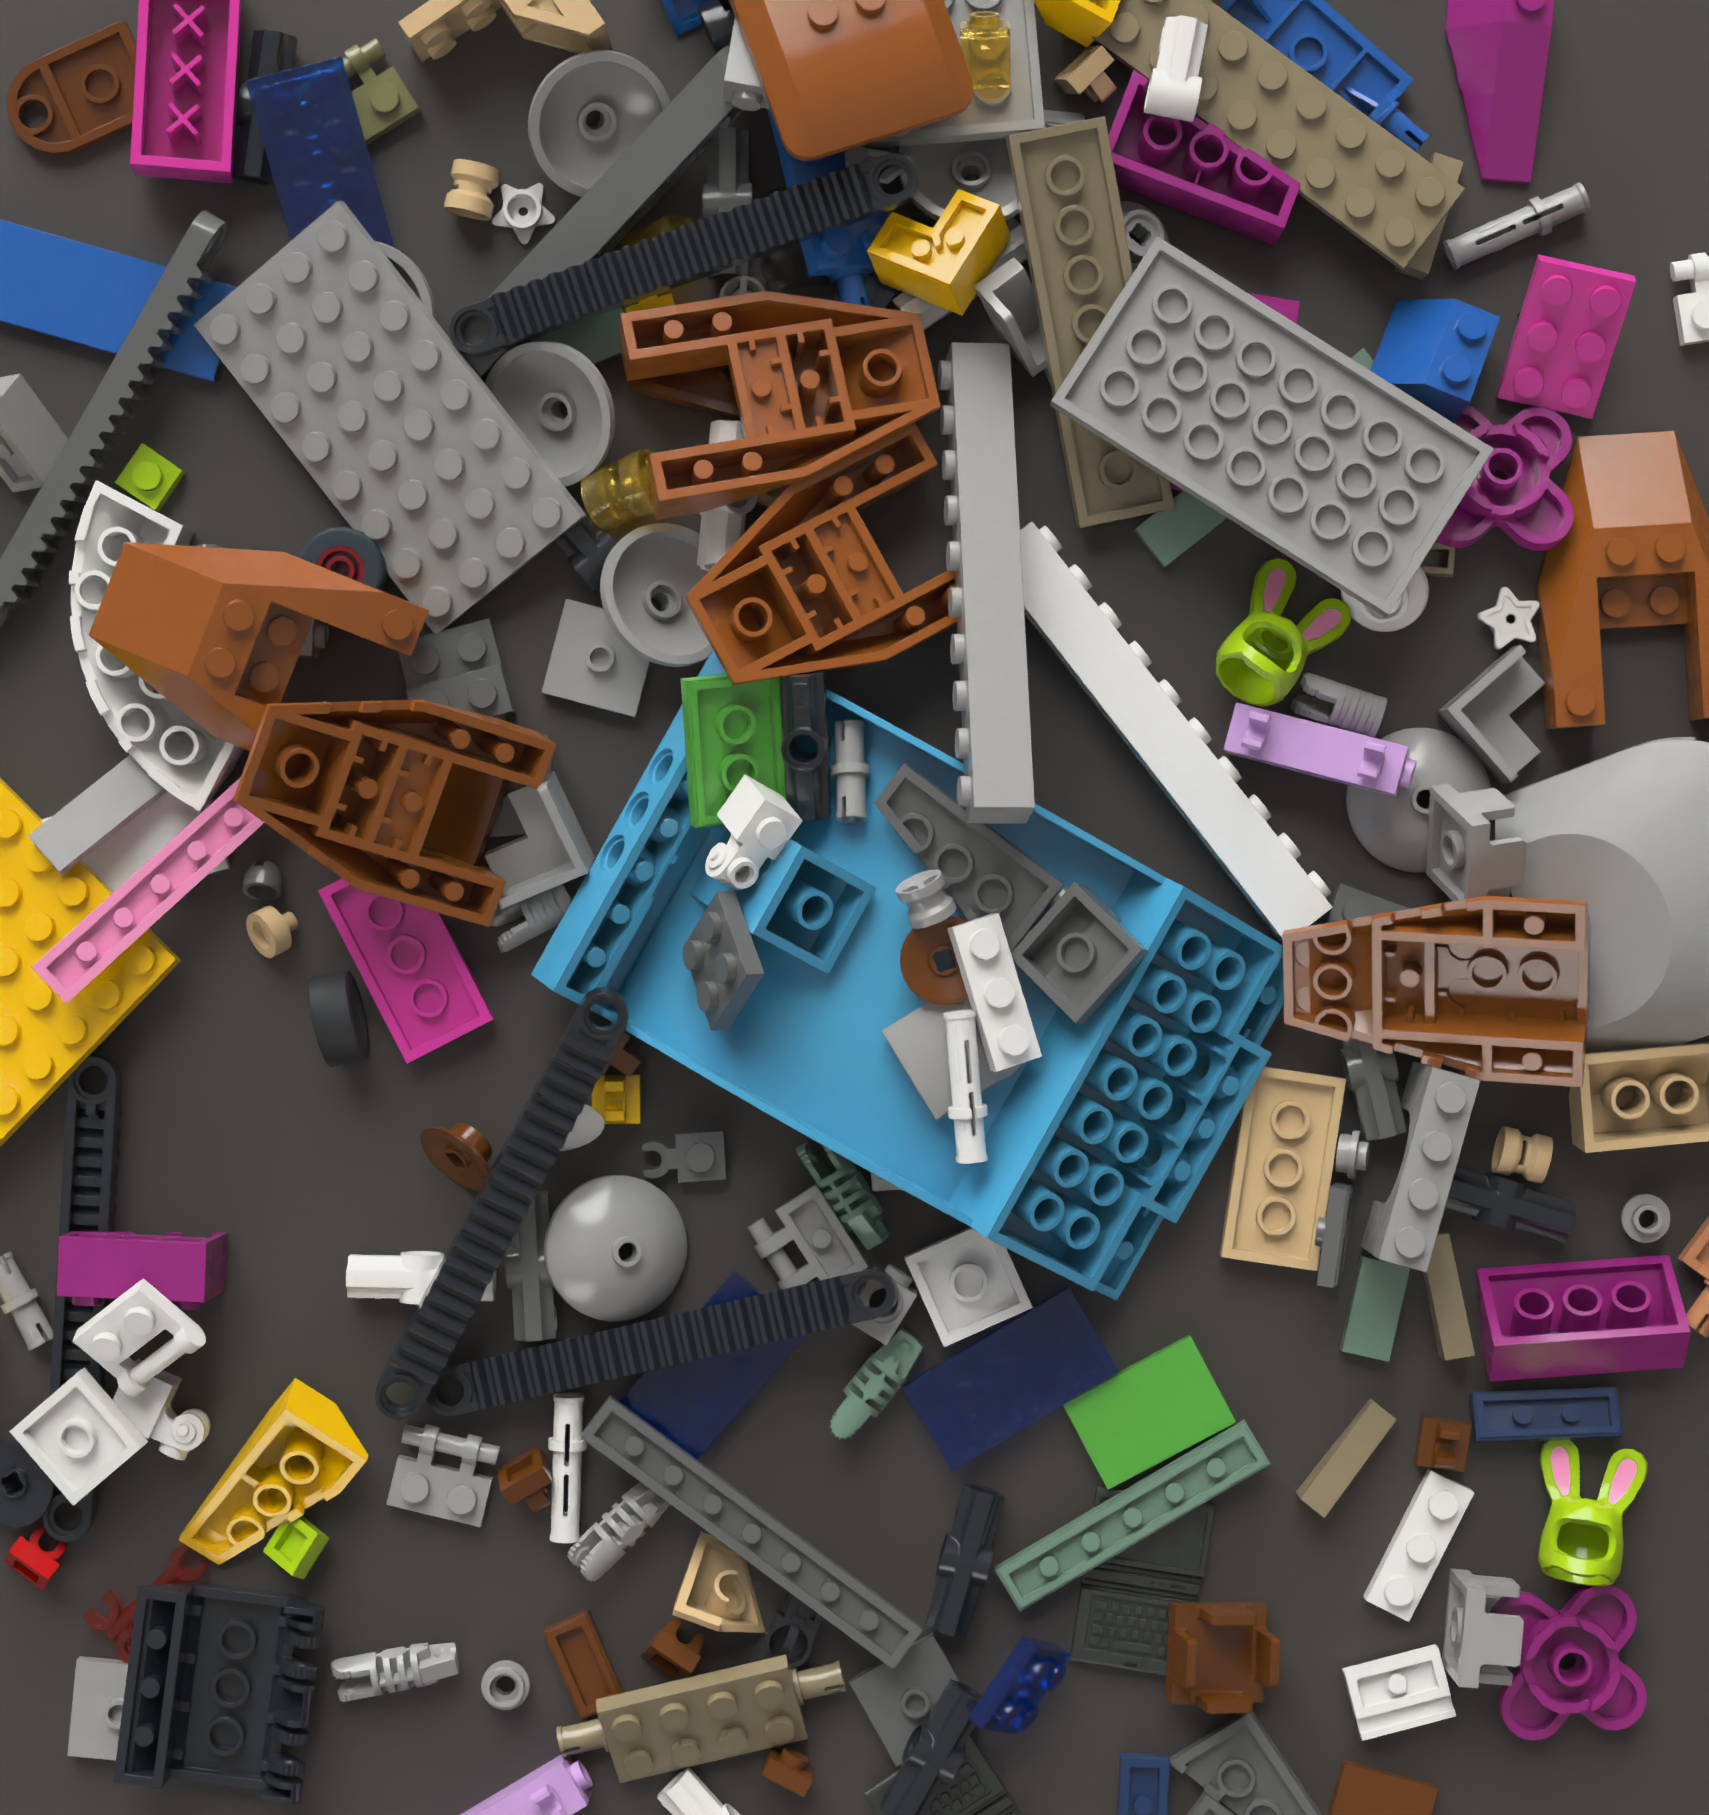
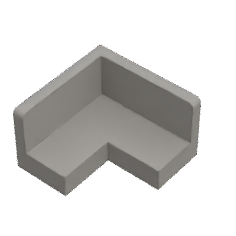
(1013, 312)
(27, 436)
(1482, 714)
(550, 850)

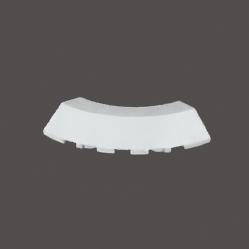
(148, 725)

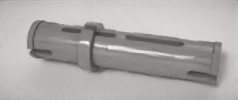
(1569, 204)

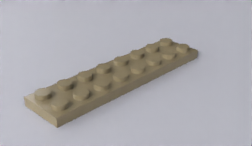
(1299, 125)
(1077, 272)

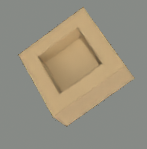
(1088, 74)

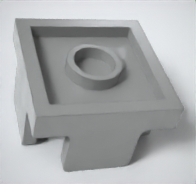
(1460, 848)
(1477, 1641)

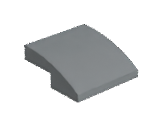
(922, 1050)

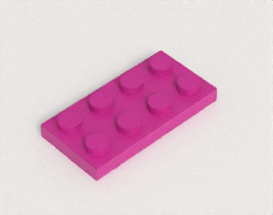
(408, 968)

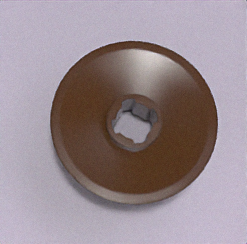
(920, 967)
(458, 1153)

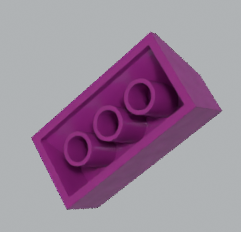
(1581, 1318)

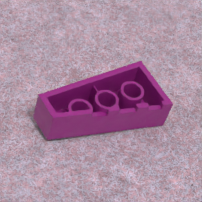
(1198, 170)

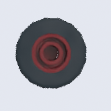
(352, 552)

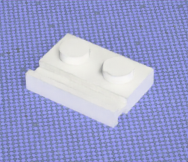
(1399, 1692)

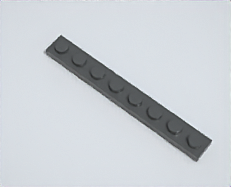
(751, 1532)

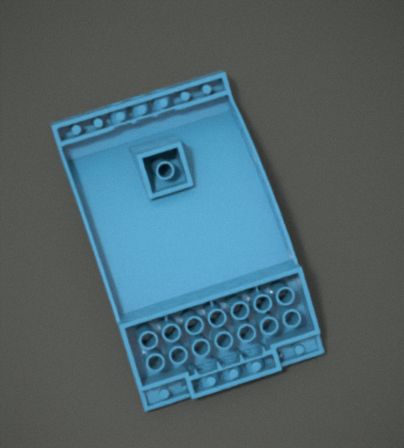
(1077, 1142)

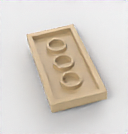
(1282, 1168)

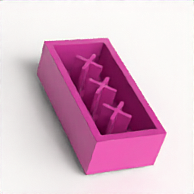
(186, 89)

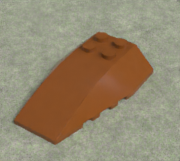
(1453, 982)

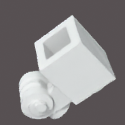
(759, 829)
(155, 1418)

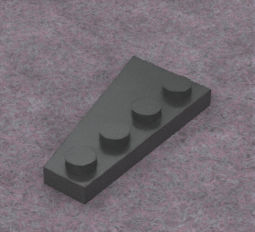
(978, 863)

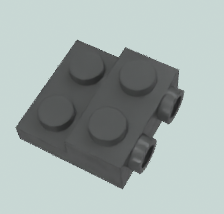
(460, 670)
(1078, 952)

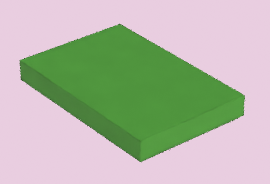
(728, 736)
(1149, 1412)

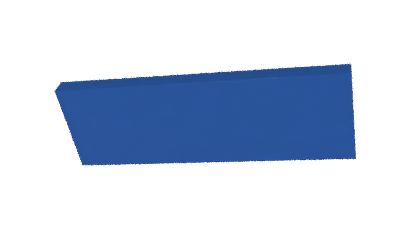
(94, 297)

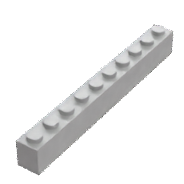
(987, 584)

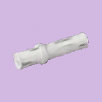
(965, 1084)
(567, 1410)

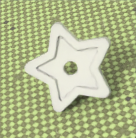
(514, 200)
(1504, 631)

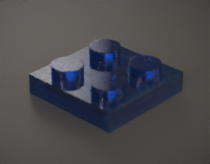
(1019, 1686)

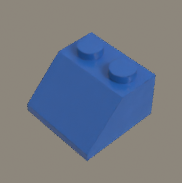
(1435, 351)

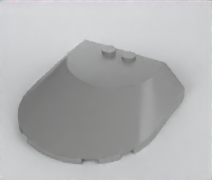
(1637, 849)

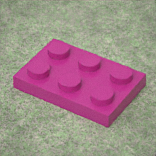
(1565, 336)

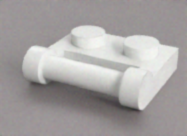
(128, 1326)

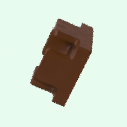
(1220, 1656)

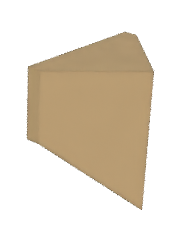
(718, 1590)

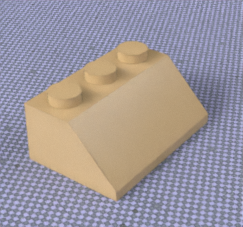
(1642, 1098)

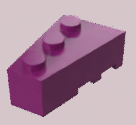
(113, 1262)

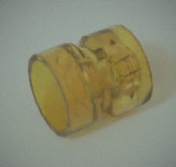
(618, 491)

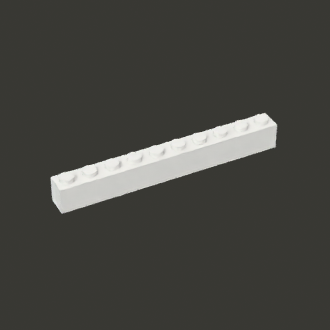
(1164, 740)

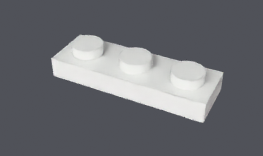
(994, 992)
(1418, 1544)

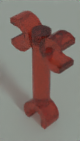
(119, 1623)

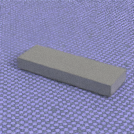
(96, 814)

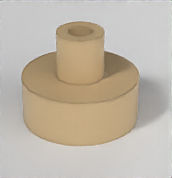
(271, 930)

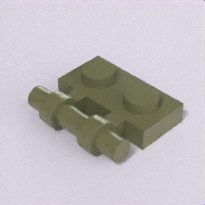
(382, 99)

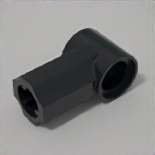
(587, 549)

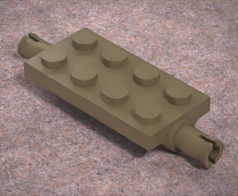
(702, 1717)

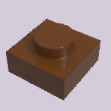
(788, 1769)

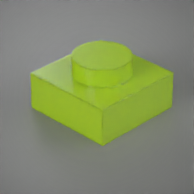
(150, 477)
(296, 1546)

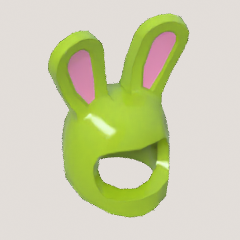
(1268, 650)
(1583, 1534)

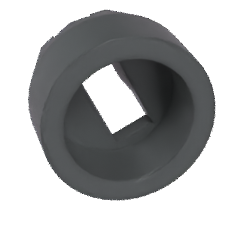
(263, 882)

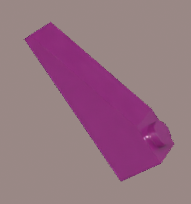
(1501, 71)

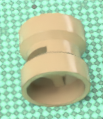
(473, 185)
(1522, 1154)

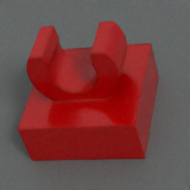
(34, 1563)

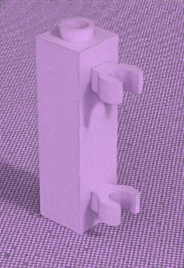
(1319, 750)
(549, 1790)

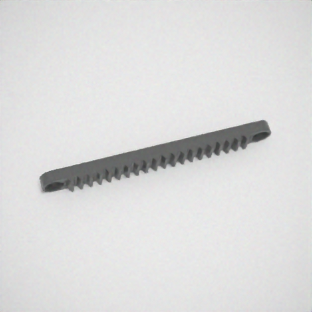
(107, 409)

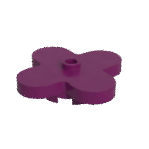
(1524, 499)
(1594, 1683)

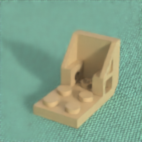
(556, 23)

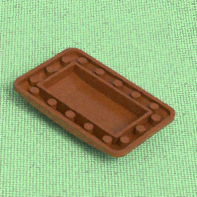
(853, 69)

